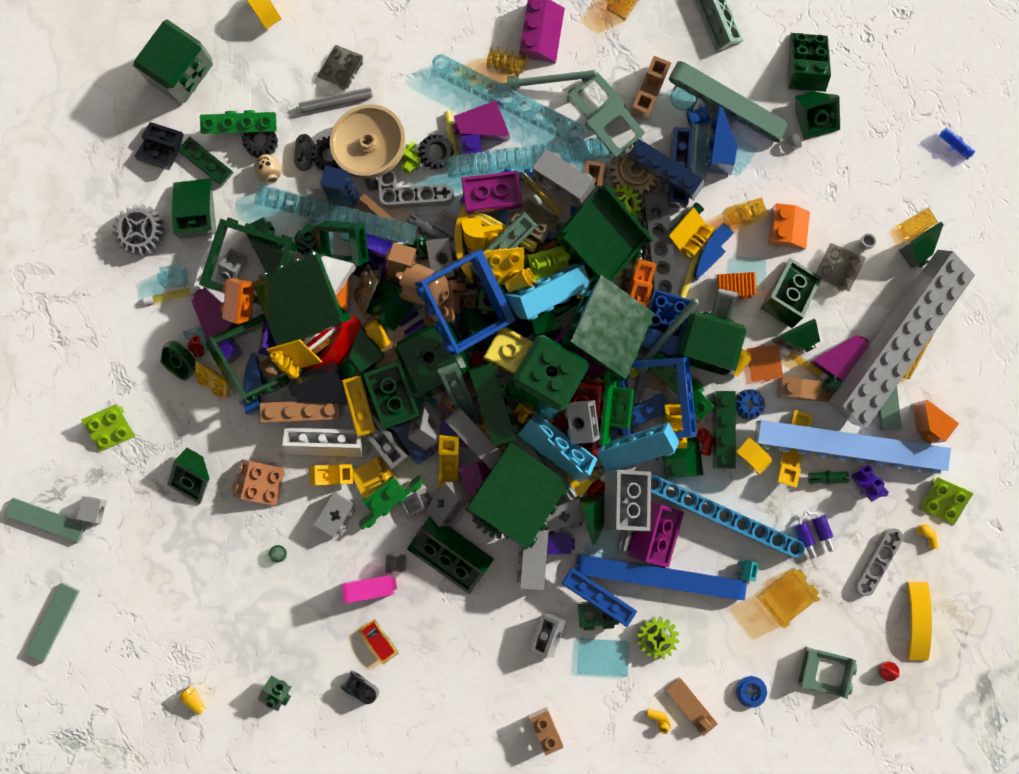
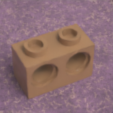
(546, 731)

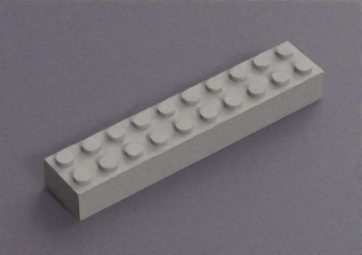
(902, 338)

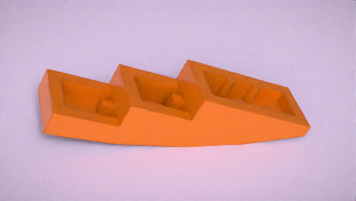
(640, 283)

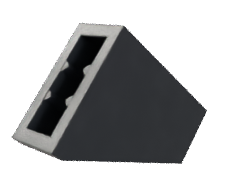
(319, 385)

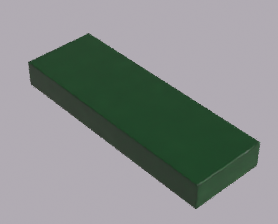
(205, 161)

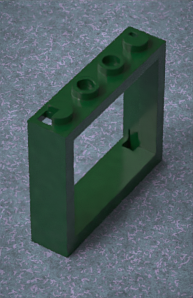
(212, 258)
(229, 335)

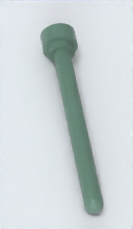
(515, 82)
(668, 333)

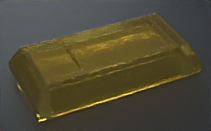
(917, 224)

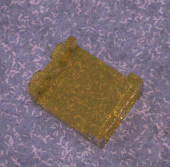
(788, 596)

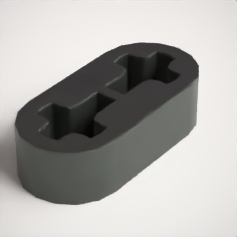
(299, 152)

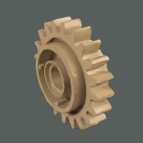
(623, 175)

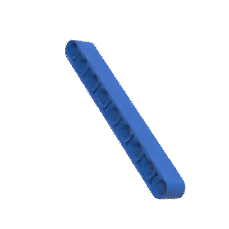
(661, 577)

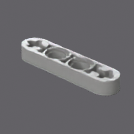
(881, 563)

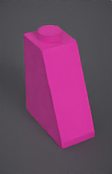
(368, 588)

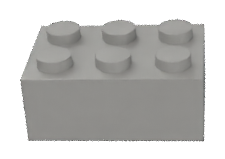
(563, 178)
(627, 500)
(533, 564)

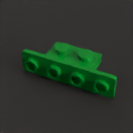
(238, 122)
(668, 375)
(616, 408)
(385, 497)

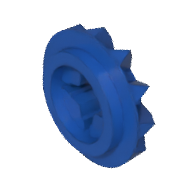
(742, 409)
(757, 698)

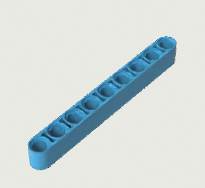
(732, 518)

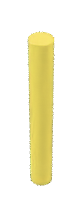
(451, 133)
(690, 273)

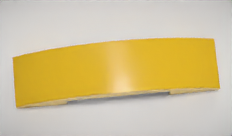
(459, 245)
(448, 459)
(790, 461)
(920, 621)

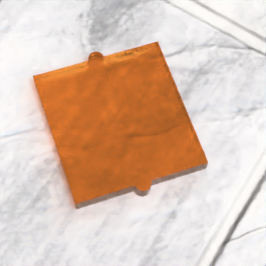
(765, 363)

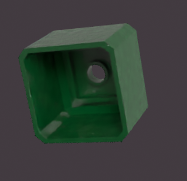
(173, 62)
(711, 343)
(423, 375)
(535, 388)

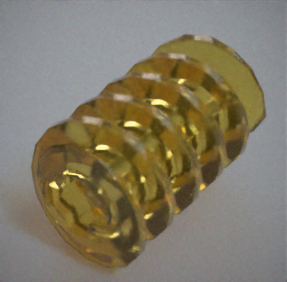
(506, 61)

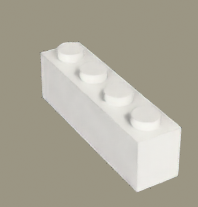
(322, 442)

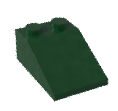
(791, 294)
(390, 394)

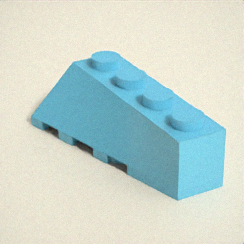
(548, 292)
(557, 447)

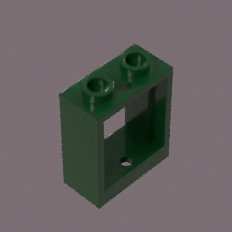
(357, 239)

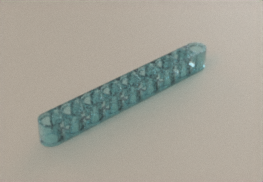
(503, 91)
(524, 157)
(328, 211)

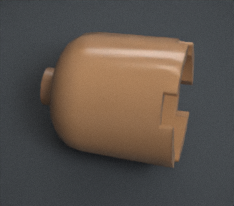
(438, 287)

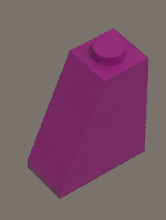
(484, 121)
(209, 313)
(842, 358)

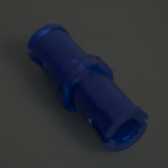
(956, 143)

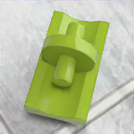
(410, 159)

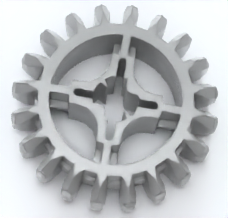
(133, 235)

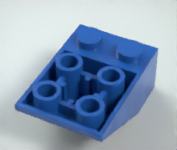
(724, 148)
(666, 310)

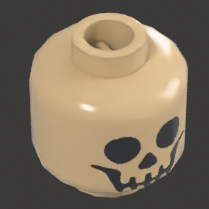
(267, 169)

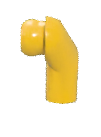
(930, 534)
(661, 720)

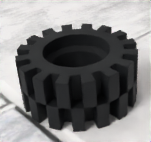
(425, 145)
(257, 151)
(317, 154)

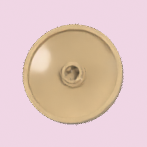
(368, 141)

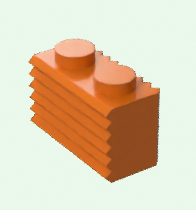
(741, 283)

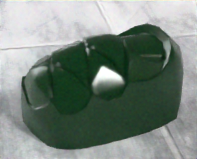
(178, 360)

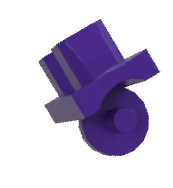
(869, 484)

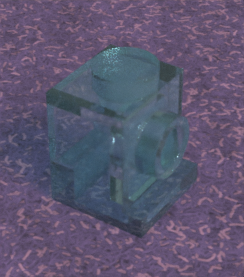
(166, 272)

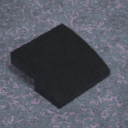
(159, 146)

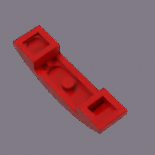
(339, 344)

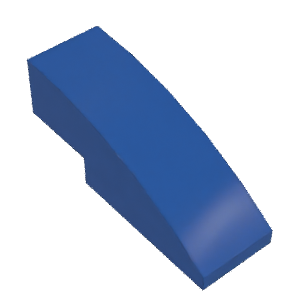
(713, 250)
(252, 380)

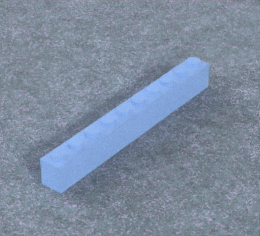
(851, 445)

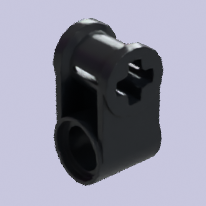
(358, 688)

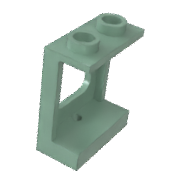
(581, 105)
(604, 117)
(809, 668)

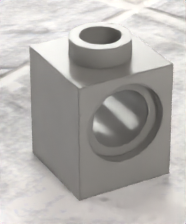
(91, 510)

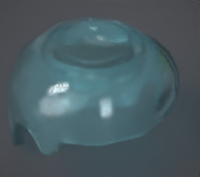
(682, 100)

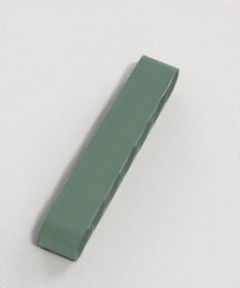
(733, 103)

